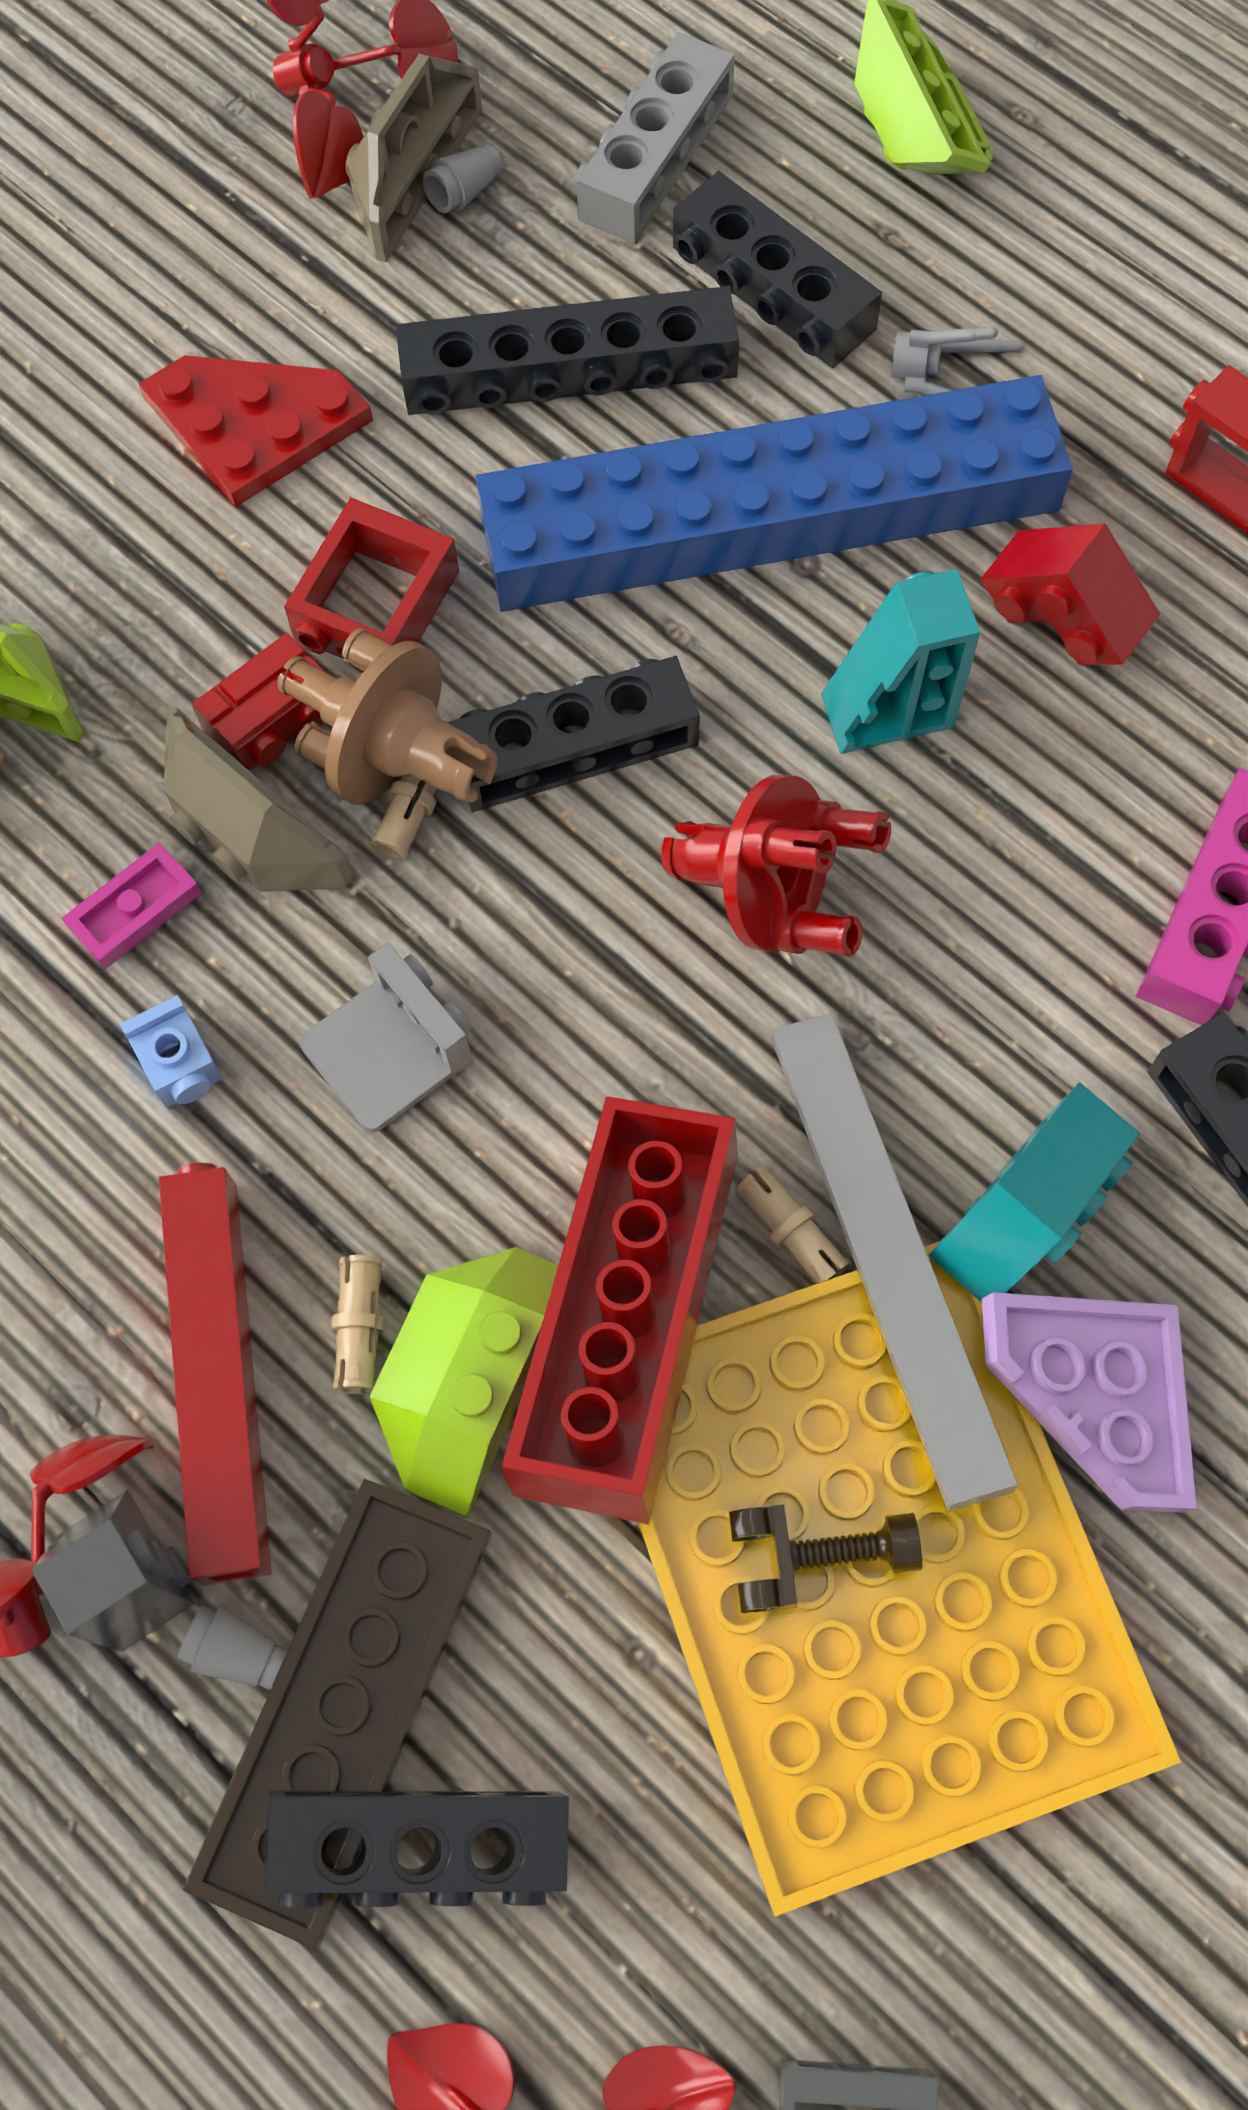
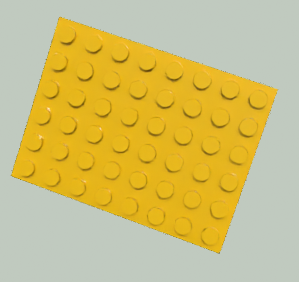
(886, 1701)

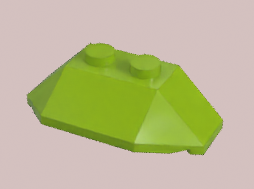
(916, 96)
(32, 686)
(461, 1373)

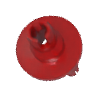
(778, 864)

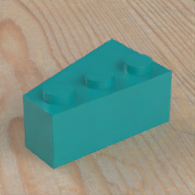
(906, 665)
(1039, 1196)

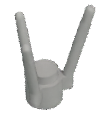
(920, 352)

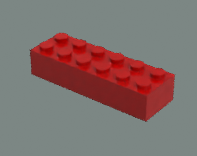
(623, 1311)

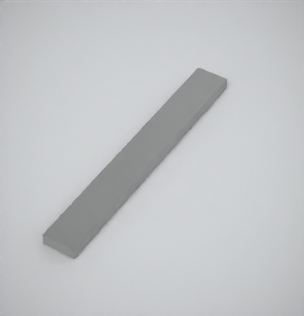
(893, 1266)

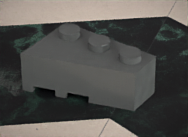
(113, 1577)

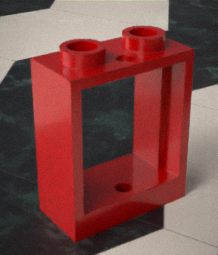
(1203, 464)
(388, 540)

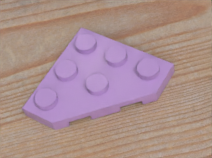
(1103, 1387)

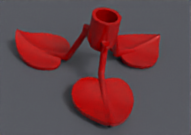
(328, 131)
(62, 1472)
(471, 2070)

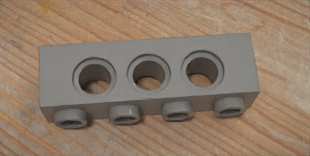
(654, 137)

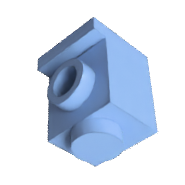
(162, 1032)

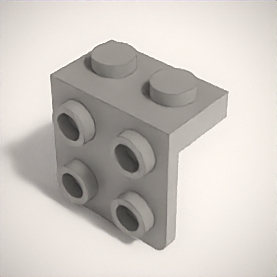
(389, 1042)

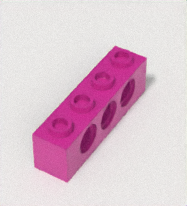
(1178, 973)

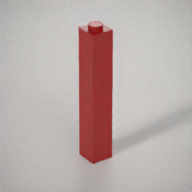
(213, 1377)

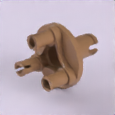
(384, 723)

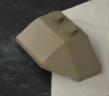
(416, 125)
(242, 818)

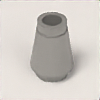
(460, 177)
(230, 1649)

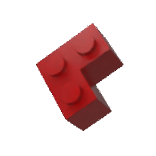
(1077, 584)

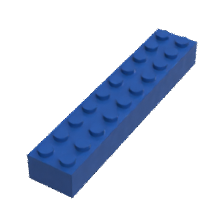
(772, 492)

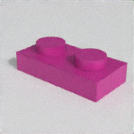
(132, 905)

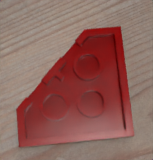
(253, 418)

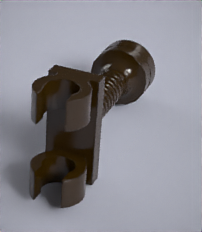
(895, 1543)

